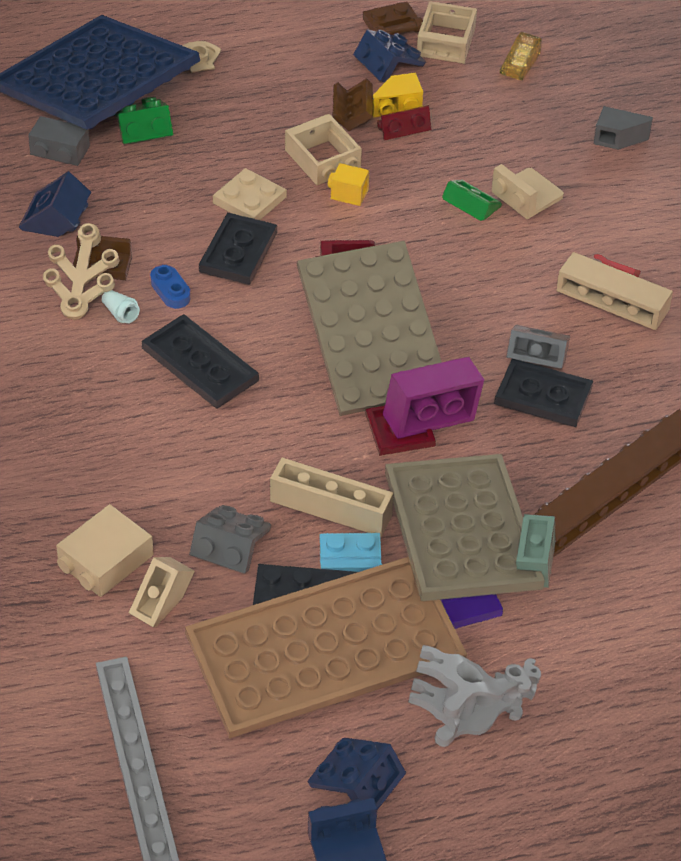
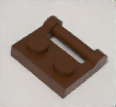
(393, 19)

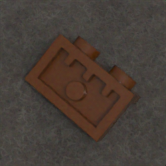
(120, 245)

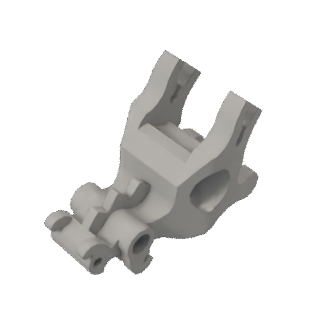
(471, 695)

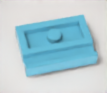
(350, 551)

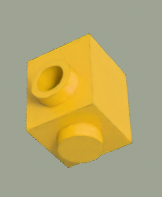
(349, 184)

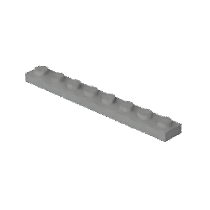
(136, 761)

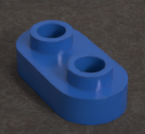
(170, 286)

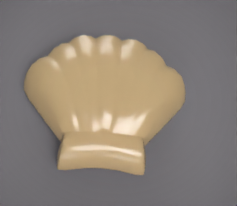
(208, 55)

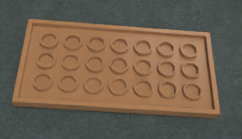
(318, 646)

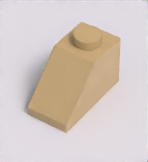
(161, 590)

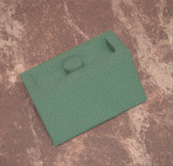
(537, 545)

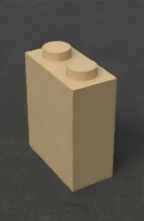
(104, 550)

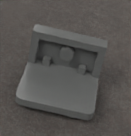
(228, 537)

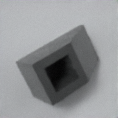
(621, 128)

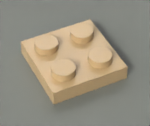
(249, 195)

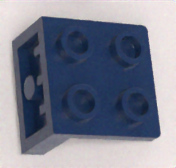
(360, 770)

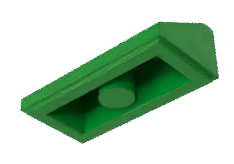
(470, 199)

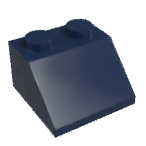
(56, 207)

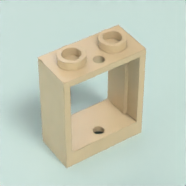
(446, 46)
(324, 129)

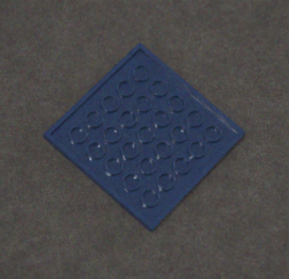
(95, 71)

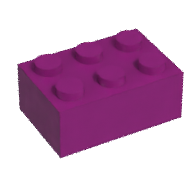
(433, 397)

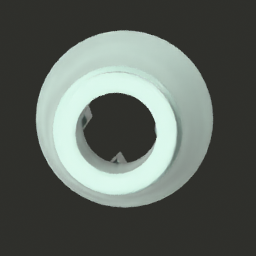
(121, 306)

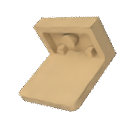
(526, 191)

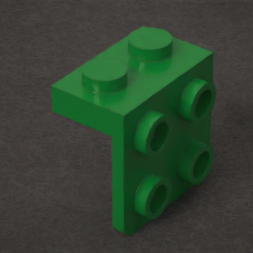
(144, 120)

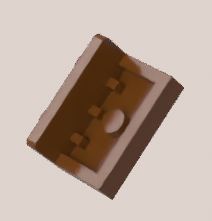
(353, 105)

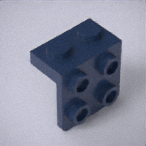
(383, 51)
(345, 832)

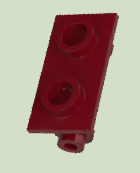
(405, 122)

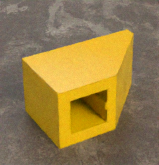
(397, 95)

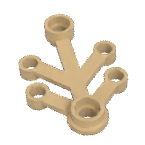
(81, 274)

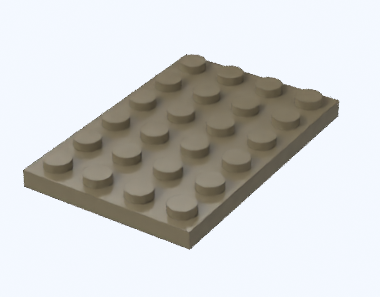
(367, 321)
(460, 526)

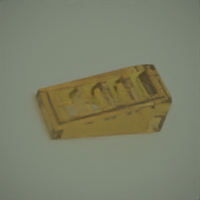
(522, 54)

